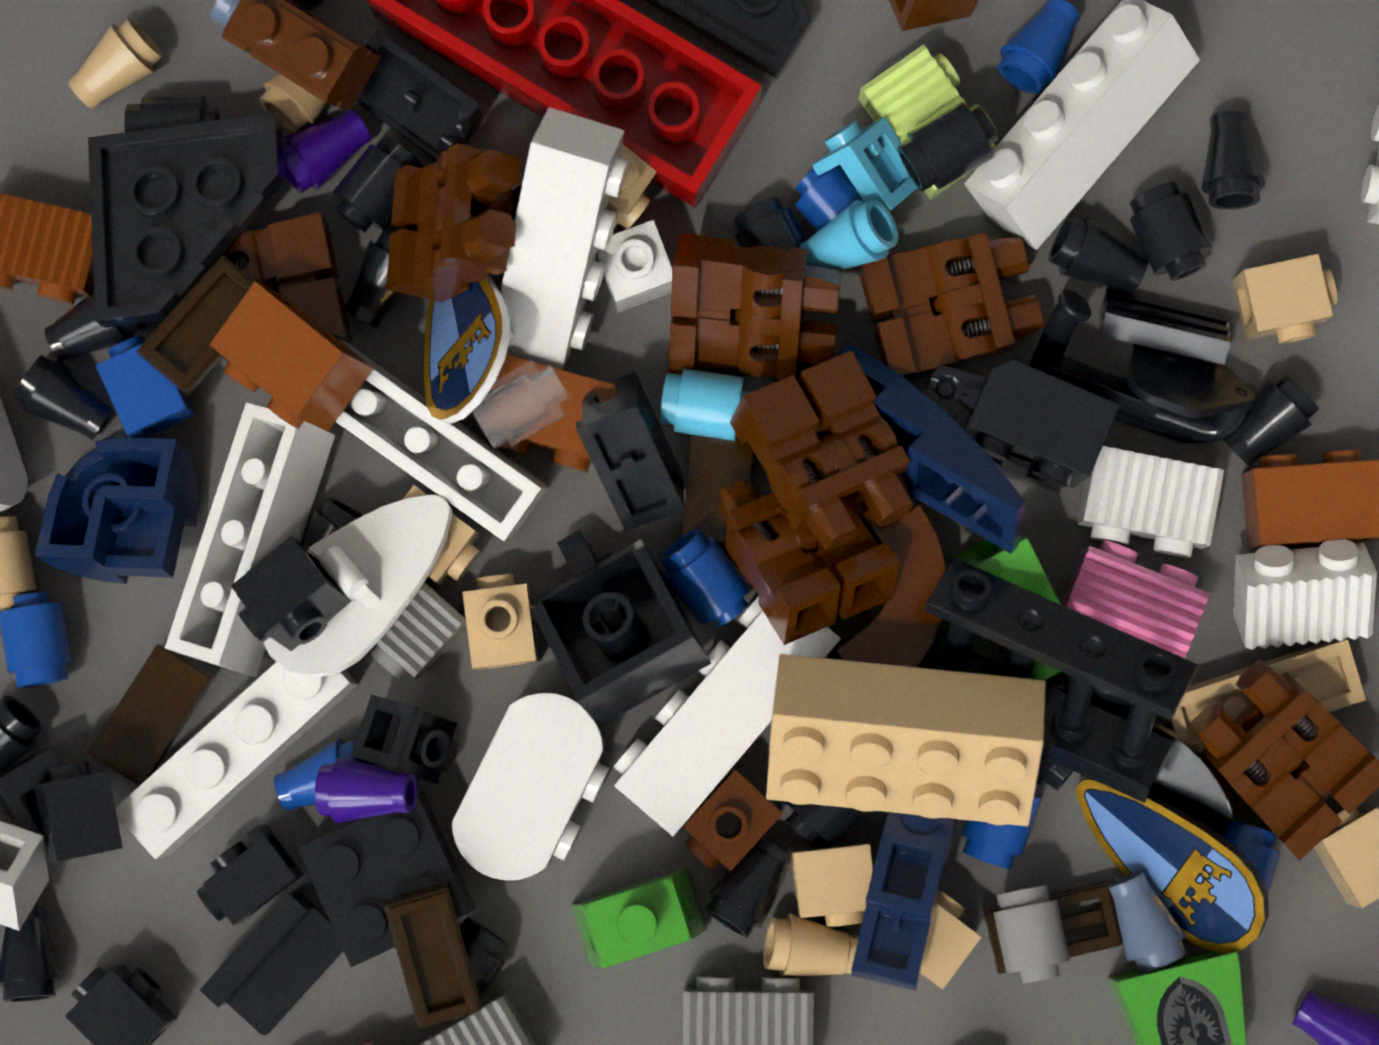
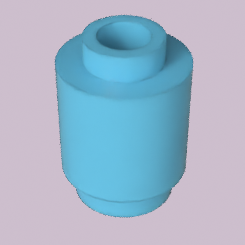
(701, 403)

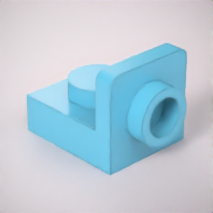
(869, 161)

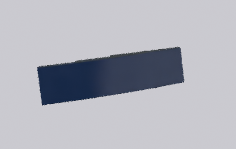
(946, 462)

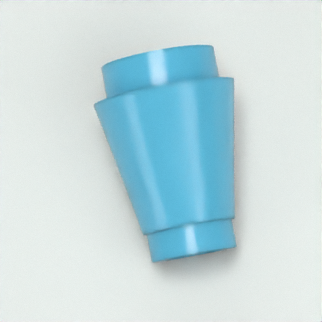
(853, 237)

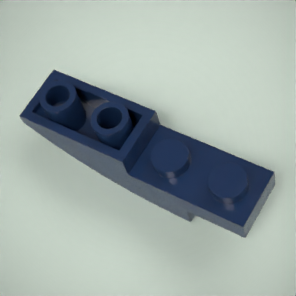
(902, 899)

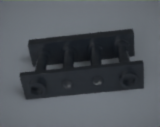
(1094, 655)

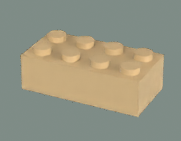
(905, 740)

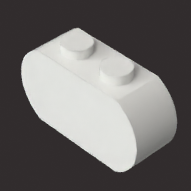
(530, 788)

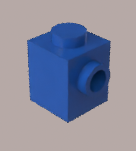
(140, 393)

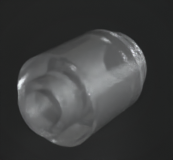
(521, 404)

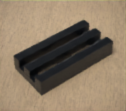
(1165, 326)

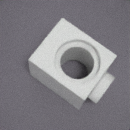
(636, 266)

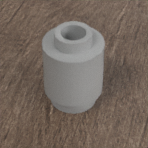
(1031, 934)

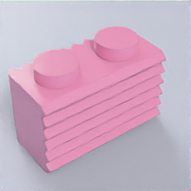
(1137, 600)

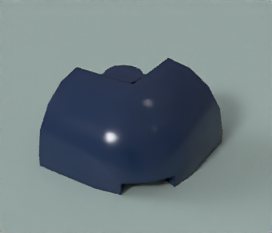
(121, 511)

